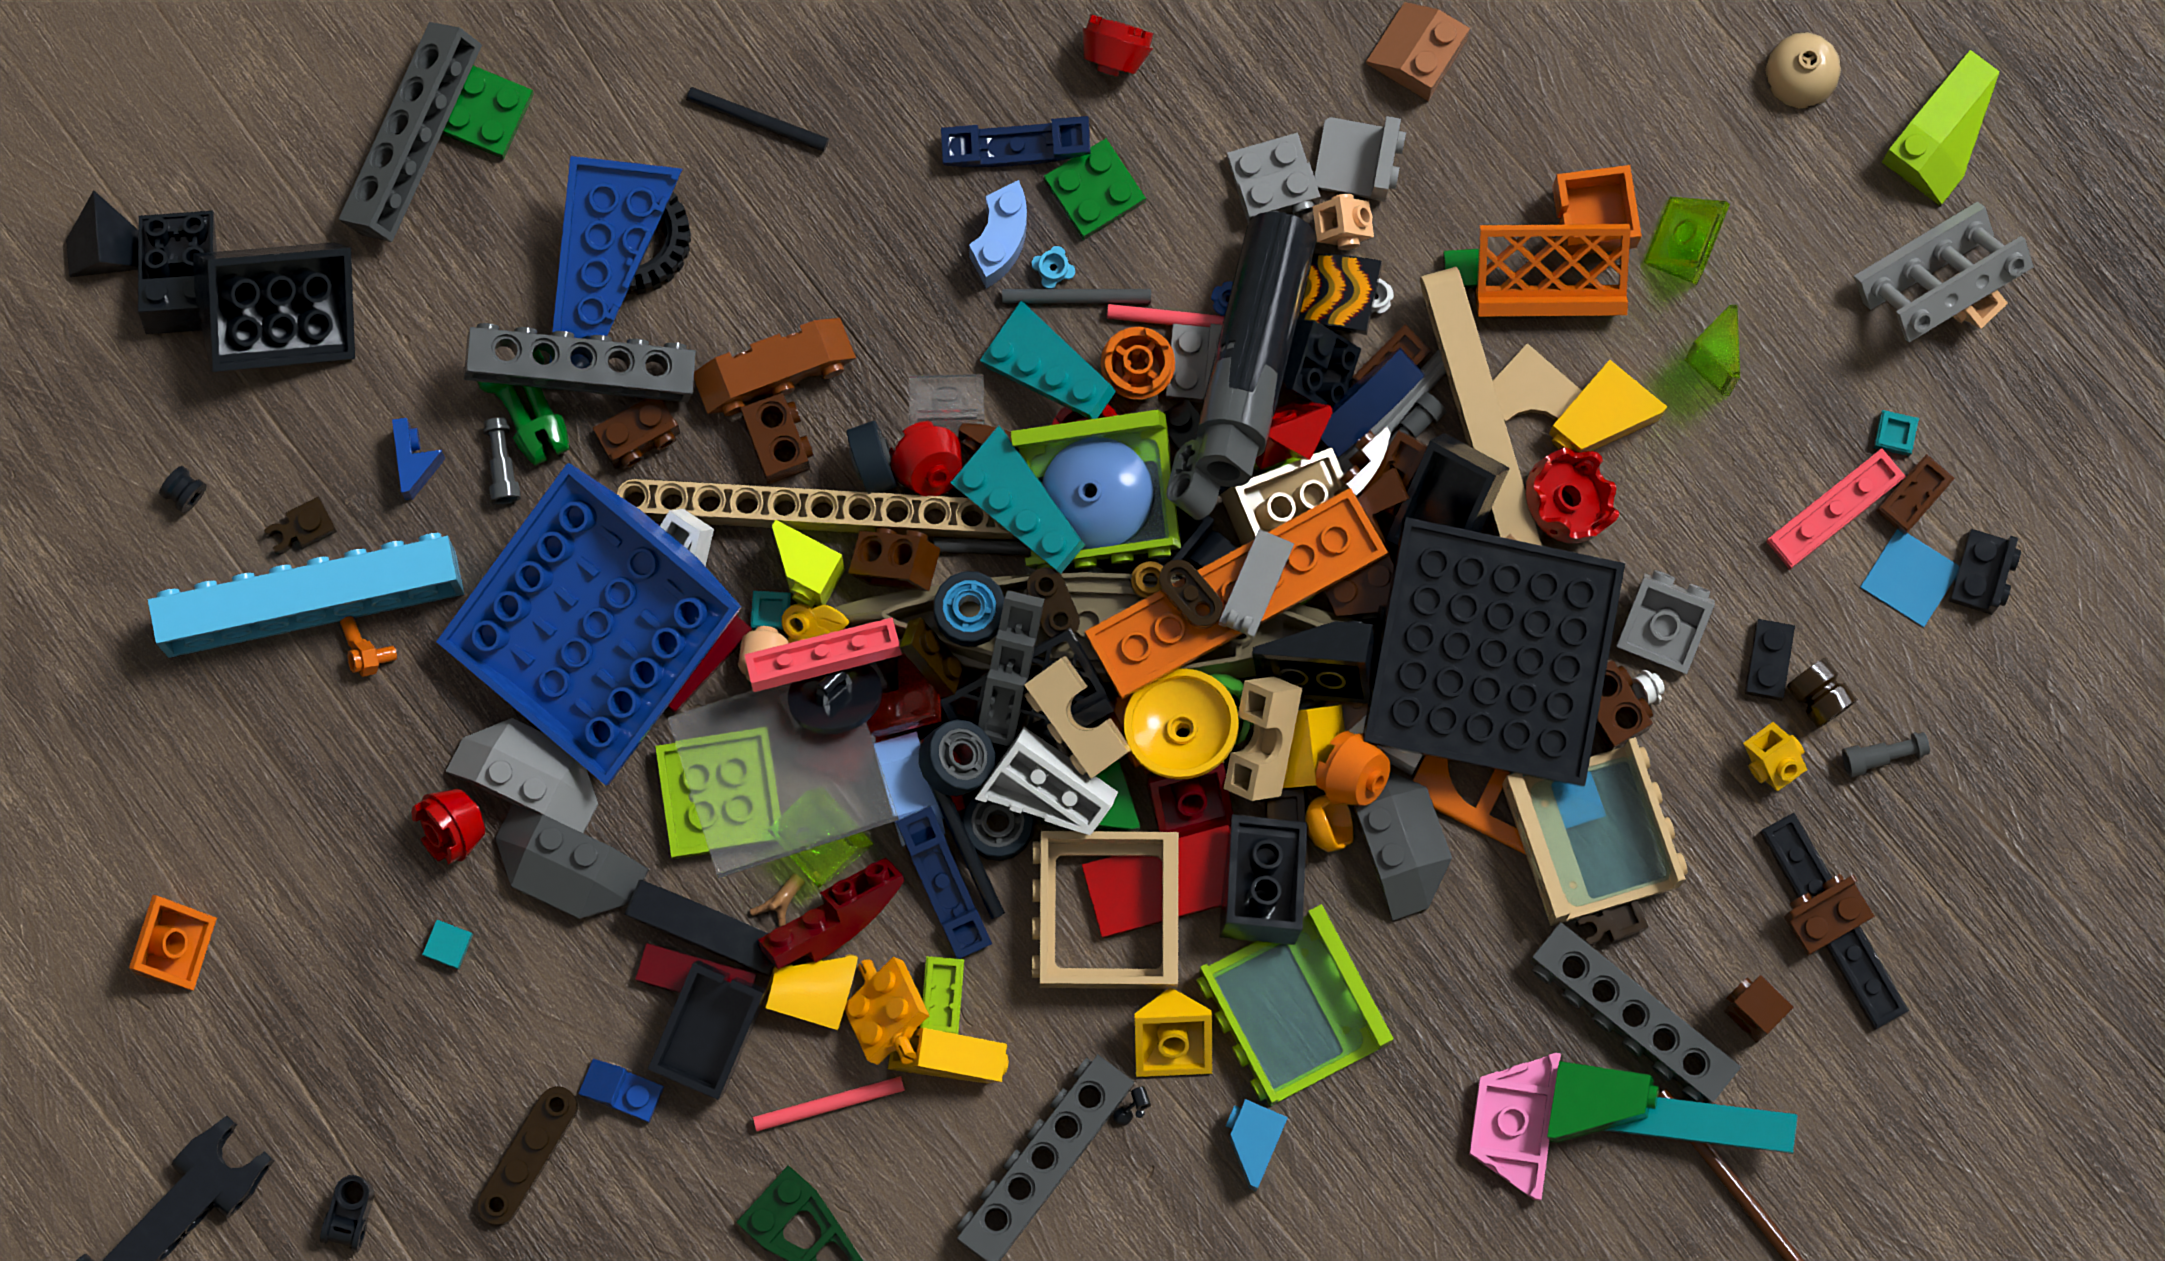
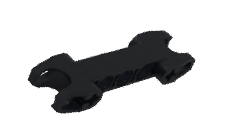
(204, 1185)

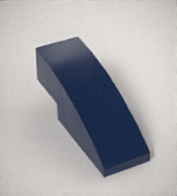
(1370, 400)

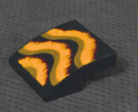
(1341, 292)

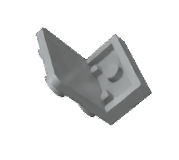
(1359, 157)

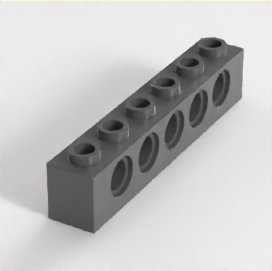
(410, 131)
(561, 374)
(1716, 1066)
(1112, 1088)

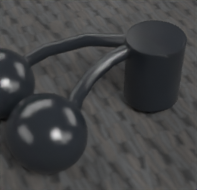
(1124, 1115)

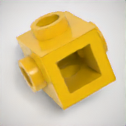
(1780, 762)

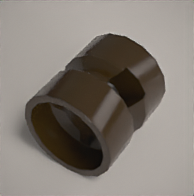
(1822, 692)

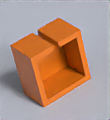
(1597, 198)

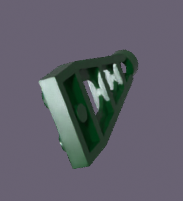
(779, 1206)

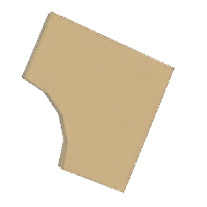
(1533, 386)

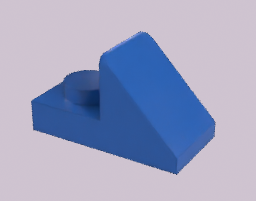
(413, 467)
(621, 1090)

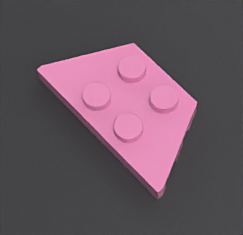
(1514, 1122)

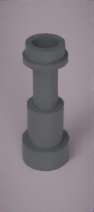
(1427, 410)
(503, 487)
(1858, 760)

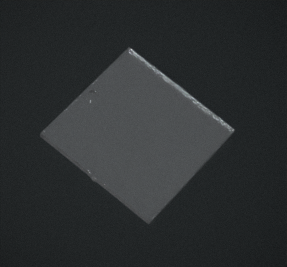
(774, 785)

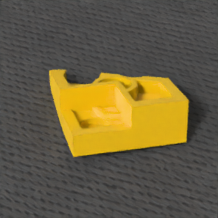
(812, 990)

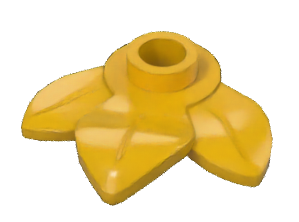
(815, 621)

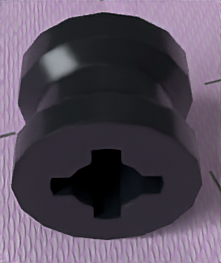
(182, 489)

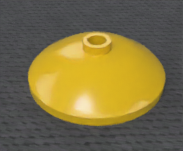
(1176, 702)

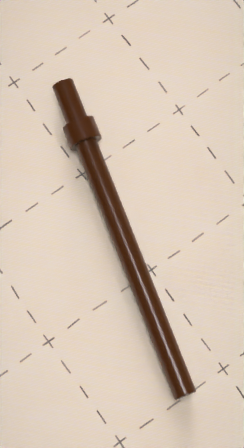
(1744, 1197)

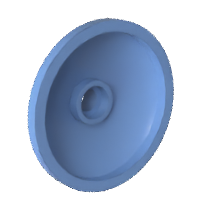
(1122, 493)

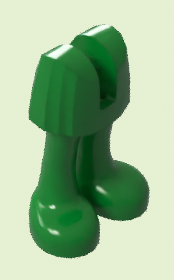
(527, 428)

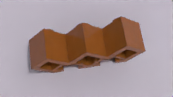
(774, 366)

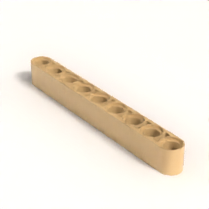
(1476, 397)

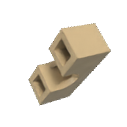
(1053, 694)
(1262, 765)

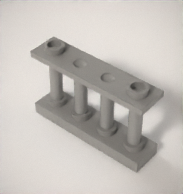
(1929, 253)

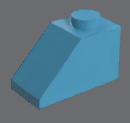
(1254, 1138)

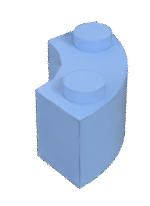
(1003, 236)
(904, 777)

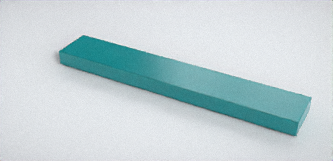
(1717, 1125)

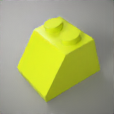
(808, 565)

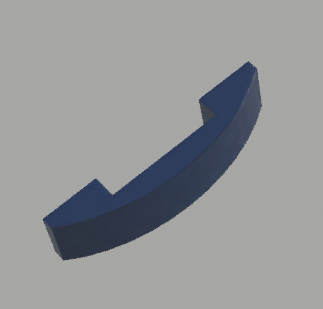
(1016, 144)
(943, 882)

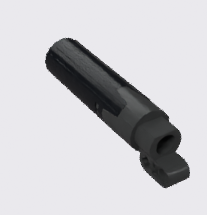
(1246, 363)

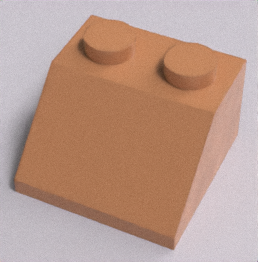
(1419, 48)

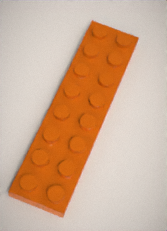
(1157, 640)

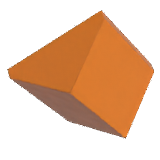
(172, 943)

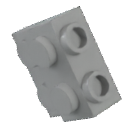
(1274, 177)
(1194, 355)
(1666, 621)

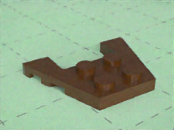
(1371, 585)

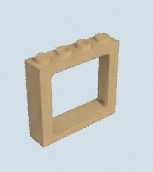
(1100, 843)

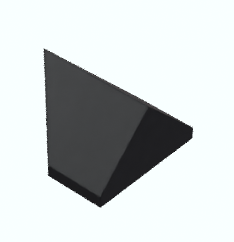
(101, 241)

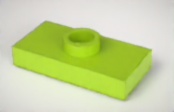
(943, 993)

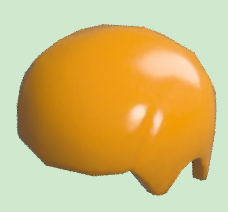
(1329, 824)

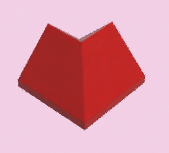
(1294, 432)

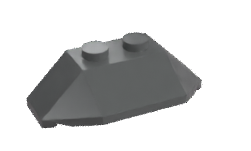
(1404, 845)
(565, 865)

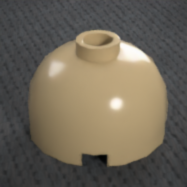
(1803, 70)

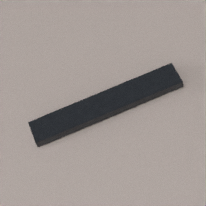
(1851, 951)

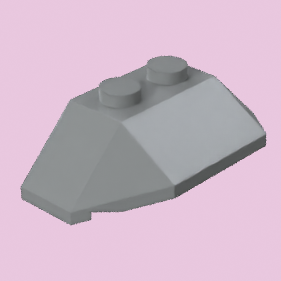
(526, 772)

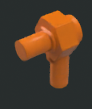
(364, 656)

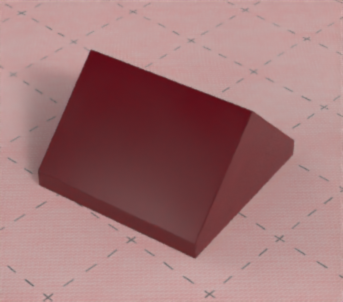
(1190, 803)

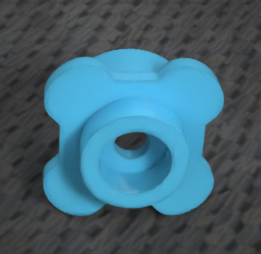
(1057, 257)

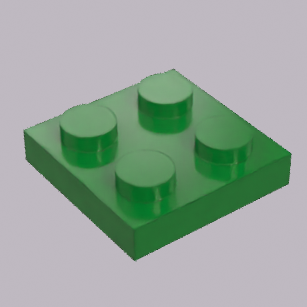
(488, 112)
(1094, 189)

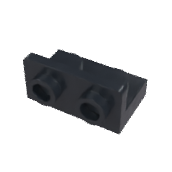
(1984, 571)

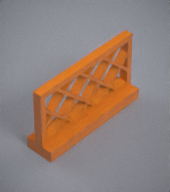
(1547, 298)

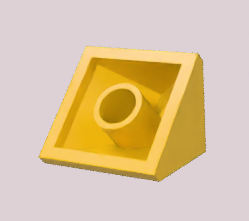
(1173, 1036)

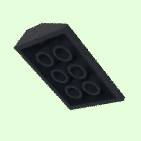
(275, 305)

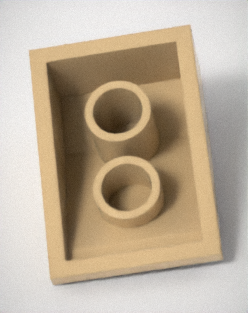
(1282, 494)

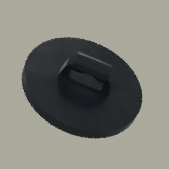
(836, 700)

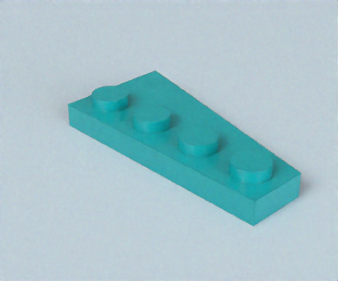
(1043, 362)
(1014, 497)

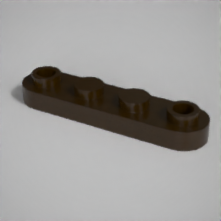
(527, 1156)

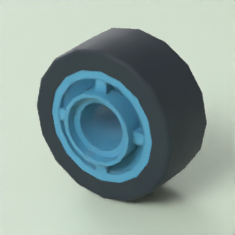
(963, 588)

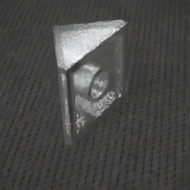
(947, 400)

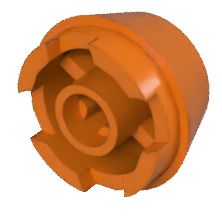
(1138, 362)
(1354, 771)

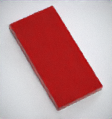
(1129, 888)

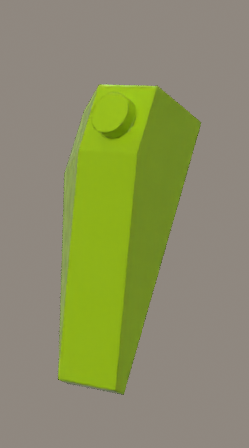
(1942, 135)

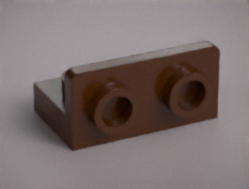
(637, 432)
(1829, 914)

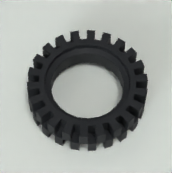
(672, 253)

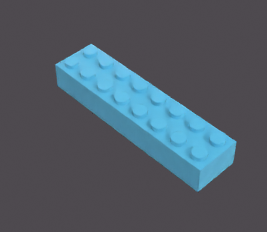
(305, 595)

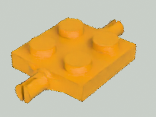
(886, 1011)

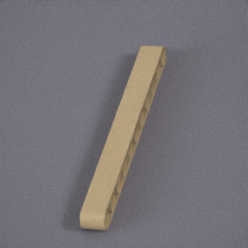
(806, 499)

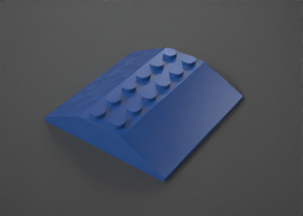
(590, 621)

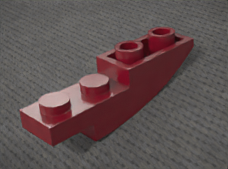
(845, 912)

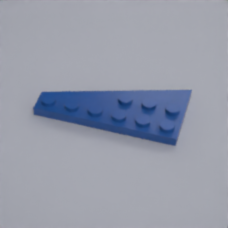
(604, 237)

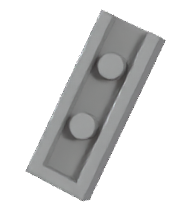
(1256, 583)

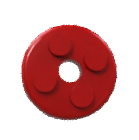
(1591, 495)

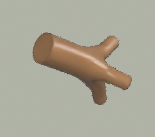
(781, 899)

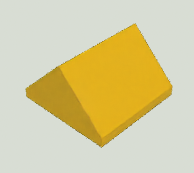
(1311, 744)

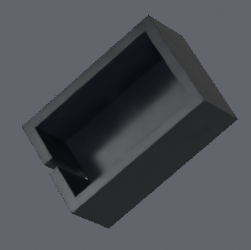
(1451, 487)
(708, 1030)

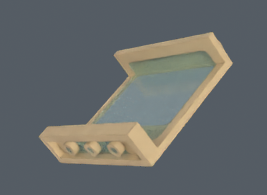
(1597, 840)

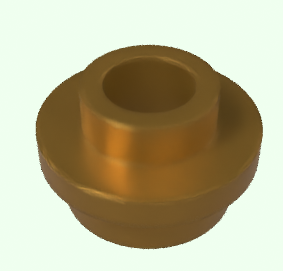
(1141, 571)

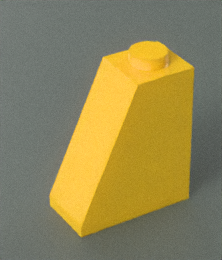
(1606, 411)
(954, 1057)

